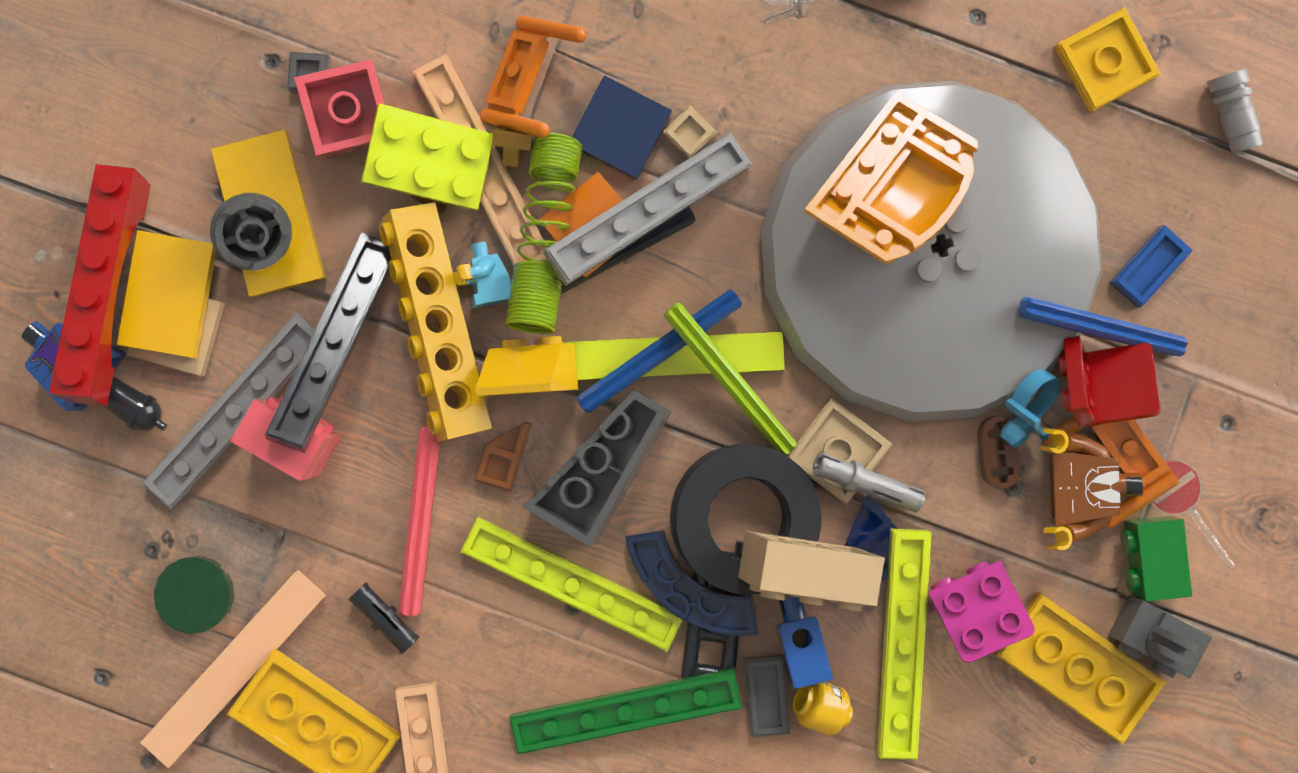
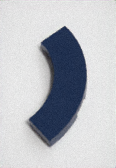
(684, 595)

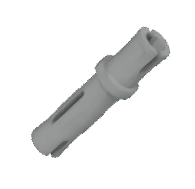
(855, 477)

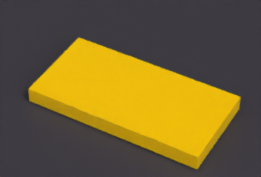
(270, 168)
(1083, 670)
(312, 720)

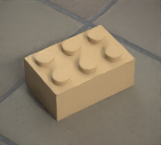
(810, 571)

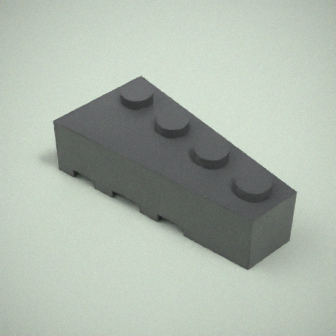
(596, 478)

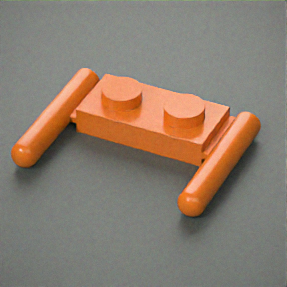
(519, 71)
(1135, 455)

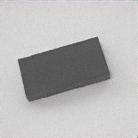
(766, 695)

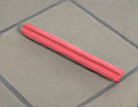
(419, 523)

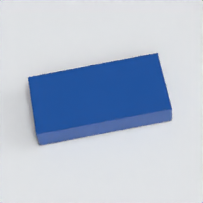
(1151, 266)

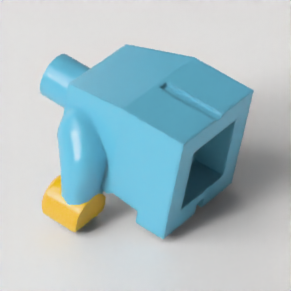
(486, 276)

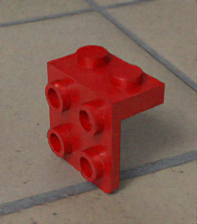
(1109, 383)

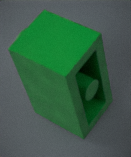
(1156, 558)

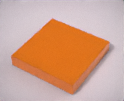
(588, 202)

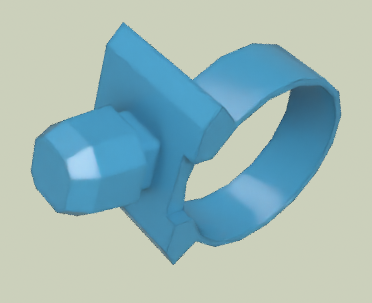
(1027, 418)

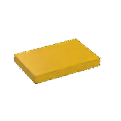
(167, 294)

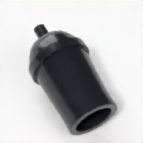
(134, 408)

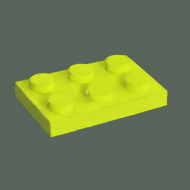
(427, 157)

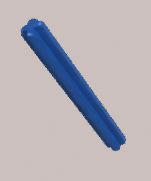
(1101, 326)
(655, 353)

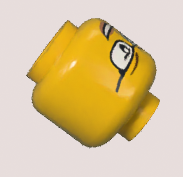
(823, 708)

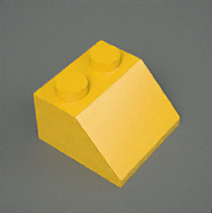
(529, 368)

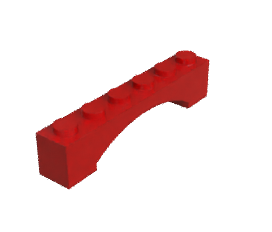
(83, 356)

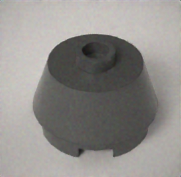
(250, 231)

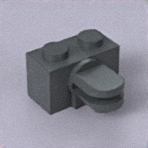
(1160, 636)

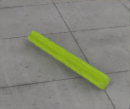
(729, 378)

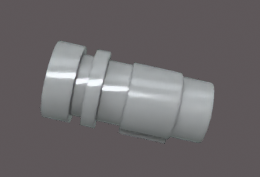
(1236, 110)

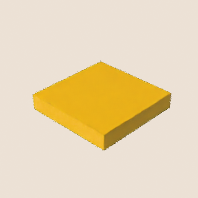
(1107, 60)

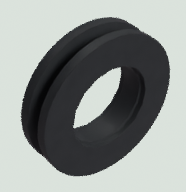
(712, 473)

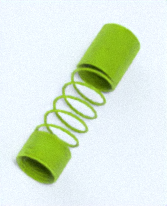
(534, 282)

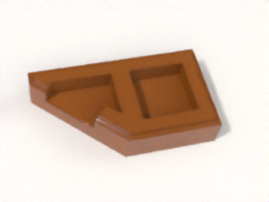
(502, 458)

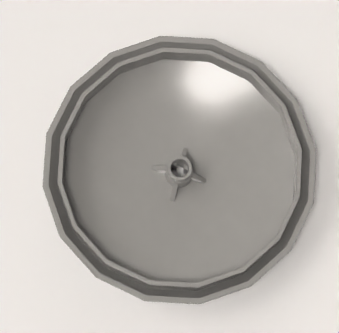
(930, 329)

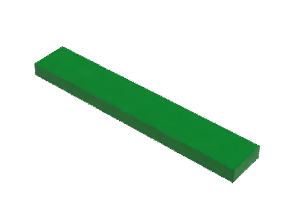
(626, 711)

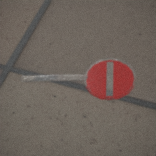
(1184, 499)

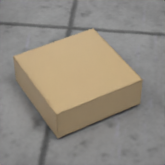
(689, 132)

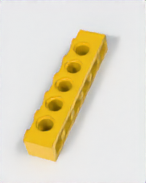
(423, 226)

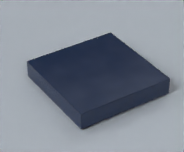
(621, 127)

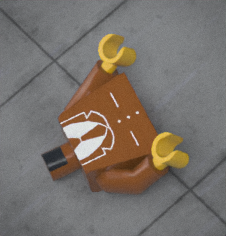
(1084, 487)

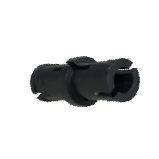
(383, 618)

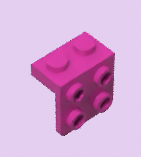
(981, 611)

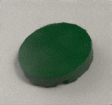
(193, 594)

